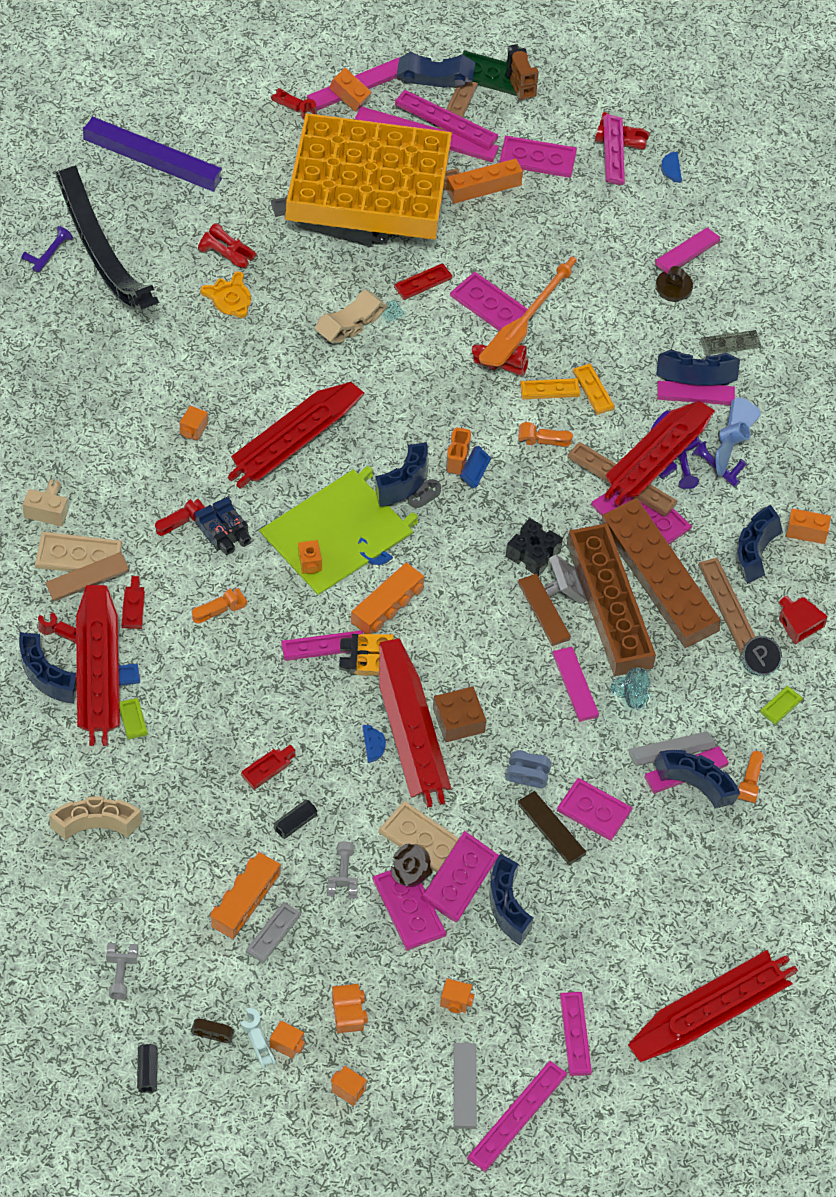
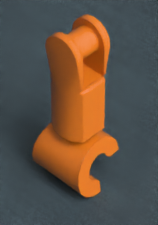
(544, 436)
(234, 600)
(749, 788)

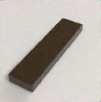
(551, 828)

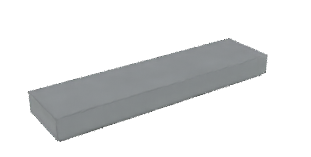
(690, 744)
(465, 1086)

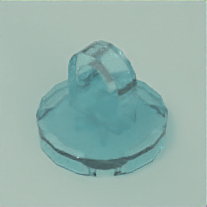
(635, 687)

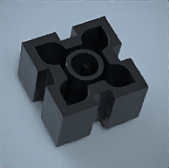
(533, 546)

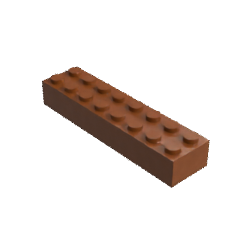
(661, 573)
(611, 599)

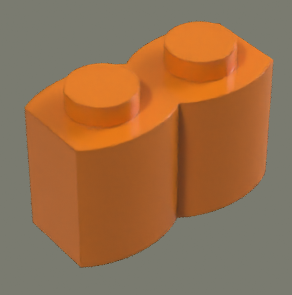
(458, 450)
(348, 1008)

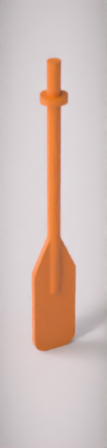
(513, 334)

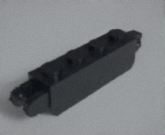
(355, 235)

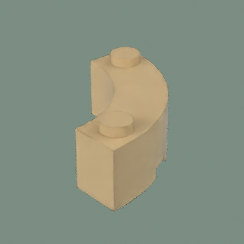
(350, 320)
(95, 813)

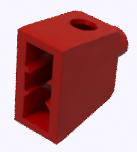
(801, 618)

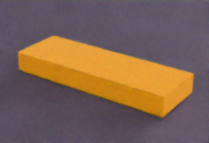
(550, 388)
(593, 389)

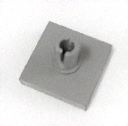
(566, 581)

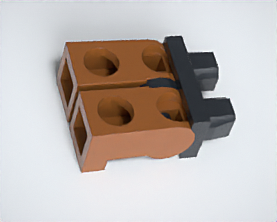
(522, 76)

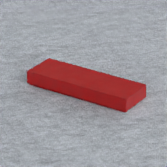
(423, 281)

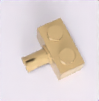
(46, 505)

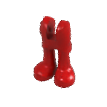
(632, 137)
(235, 252)
(516, 363)

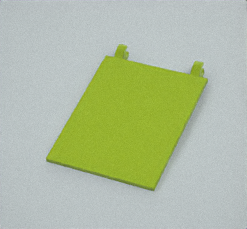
(338, 520)

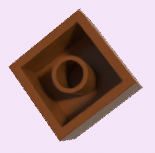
(459, 714)

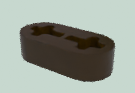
(212, 1030)

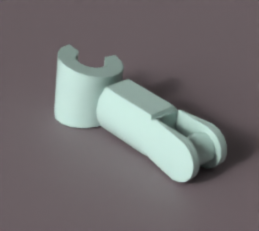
(257, 1037)

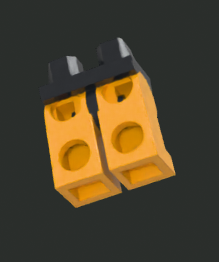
(364, 653)

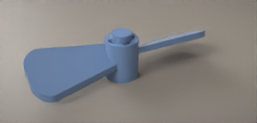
(741, 418)

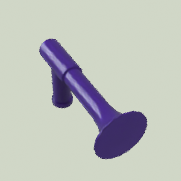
(39, 263)
(702, 451)
(688, 481)

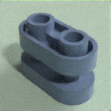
(528, 769)

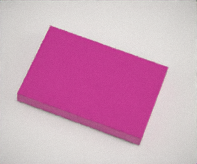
(594, 809)

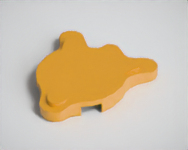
(230, 296)

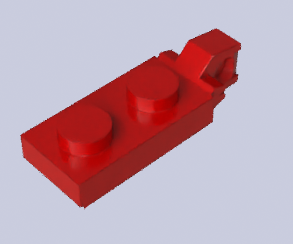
(133, 605)
(268, 766)

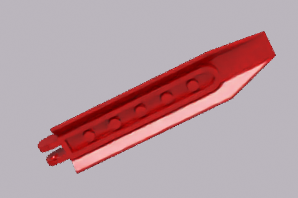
(293, 432)
(657, 450)
(97, 663)
(411, 723)
(712, 1005)

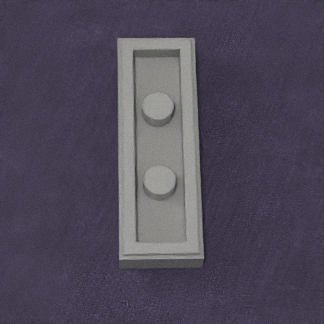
(273, 932)

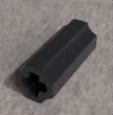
(295, 819)
(147, 1068)

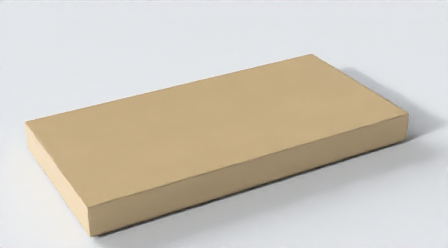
(73, 552)
(414, 827)

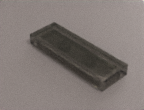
(730, 342)

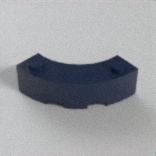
(423, 71)
(708, 371)
(404, 481)
(753, 540)
(44, 676)
(700, 773)
(505, 908)

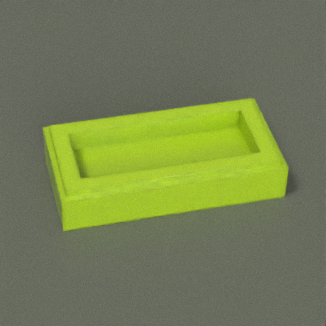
(781, 705)
(132, 718)

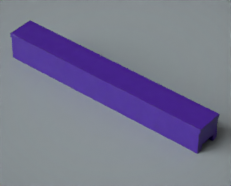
(152, 153)

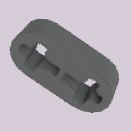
(425, 495)

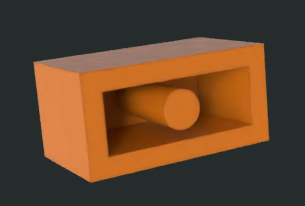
(350, 89)
(808, 526)

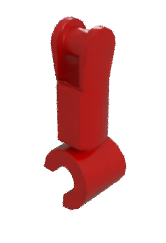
(294, 103)
(178, 518)
(61, 629)

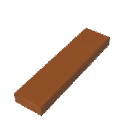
(544, 610)

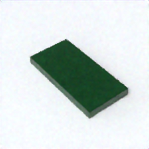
(490, 73)

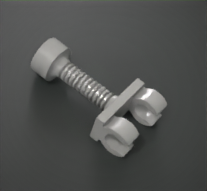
(345, 850)
(118, 990)

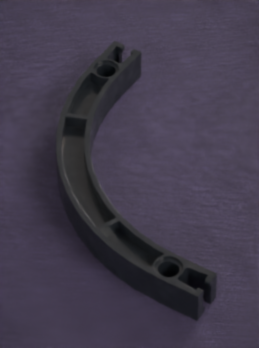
(118, 280)

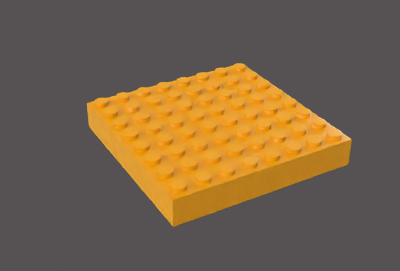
(369, 176)

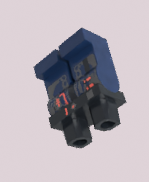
(223, 526)

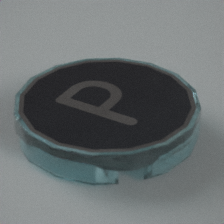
(761, 656)

